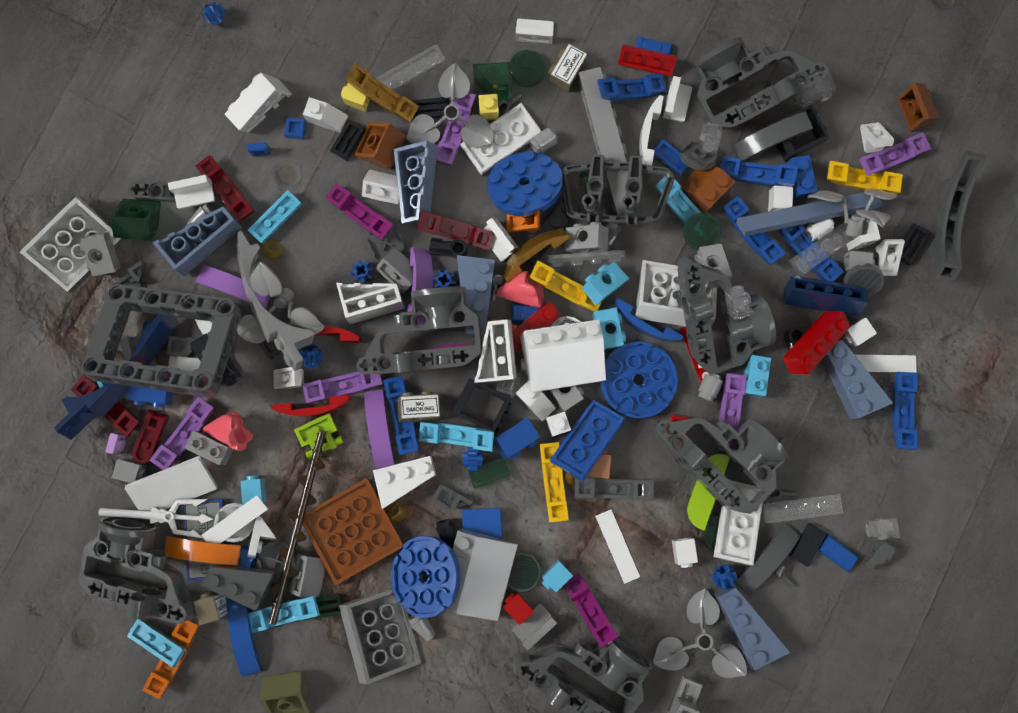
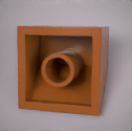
(917, 106)
(379, 144)
(706, 187)

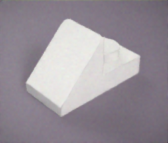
(875, 137)
(890, 255)
(288, 378)
(260, 531)

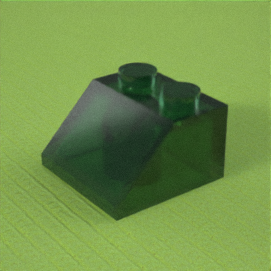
(494, 78)
(135, 219)

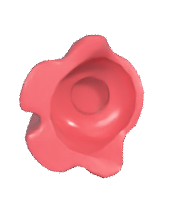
(522, 291)
(229, 431)

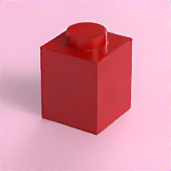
(517, 607)

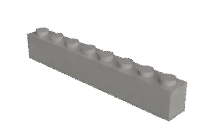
(605, 135)

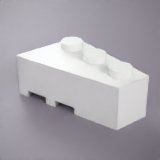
(256, 101)
(369, 301)
(497, 355)
(402, 478)

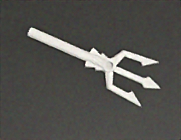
(162, 515)

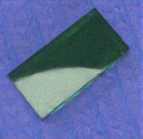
(489, 473)

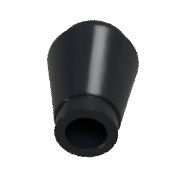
(446, 531)

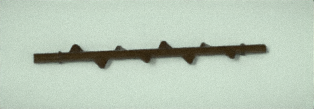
(297, 535)

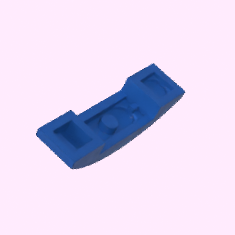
(632, 89)
(760, 173)
(798, 241)
(761, 243)
(667, 335)
(903, 411)
(405, 432)
(242, 638)

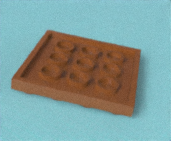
(351, 531)

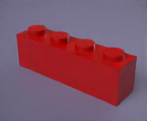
(816, 342)

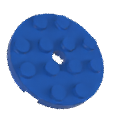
(519, 200)
(658, 376)
(441, 588)

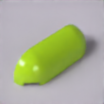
(701, 500)

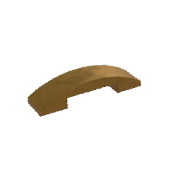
(381, 94)
(530, 248)

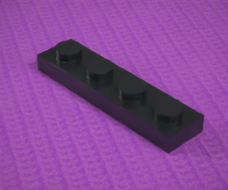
(557, 220)

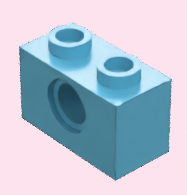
(613, 278)
(613, 318)
(757, 375)

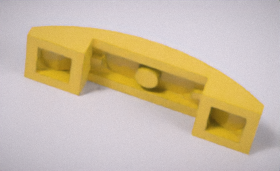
(857, 179)
(561, 286)
(553, 484)

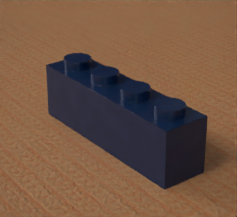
(825, 295)

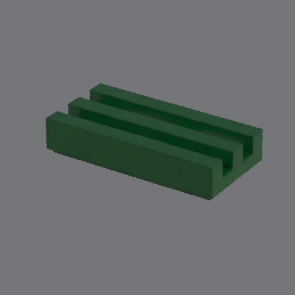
(326, 606)

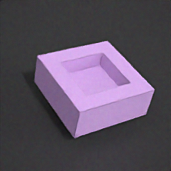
(115, 443)

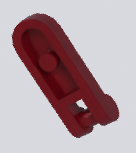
(149, 437)

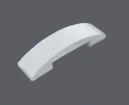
(653, 113)

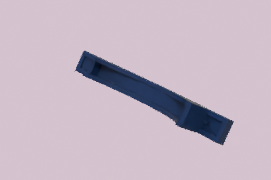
(87, 407)

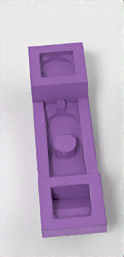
(451, 139)
(895, 154)
(422, 274)
(227, 283)
(339, 386)
(732, 402)
(378, 428)
(175, 446)

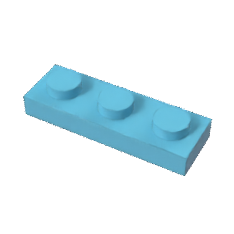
(275, 217)
(156, 642)

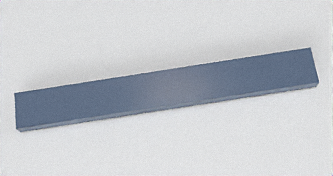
(803, 214)

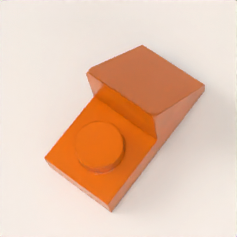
(523, 223)

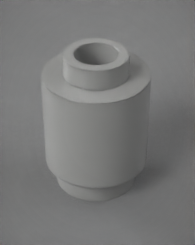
(544, 140)
(710, 387)

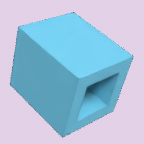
(253, 487)
(556, 576)

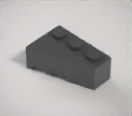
(240, 583)

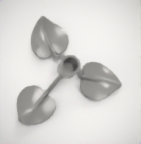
(452, 84)
(856, 222)
(266, 282)
(703, 610)

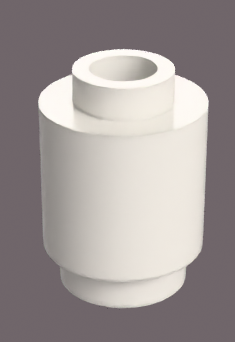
(819, 229)

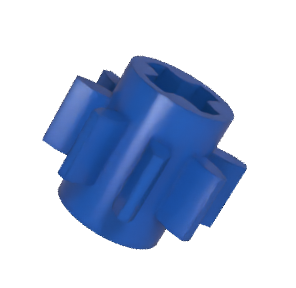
(213, 13)
(362, 266)
(441, 276)
(311, 356)
(472, 459)
(724, 577)

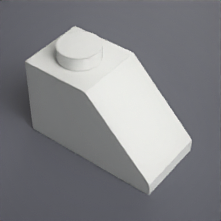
(324, 115)
(535, 401)

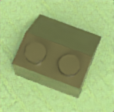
(285, 693)

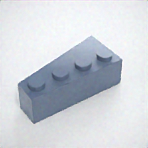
(415, 179)
(197, 240)
(477, 278)
(853, 383)
(753, 635)

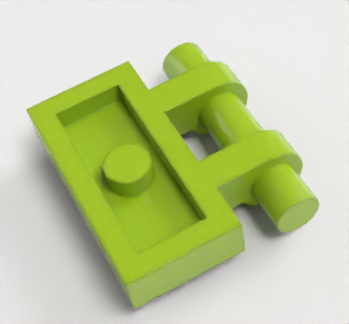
(308, 433)

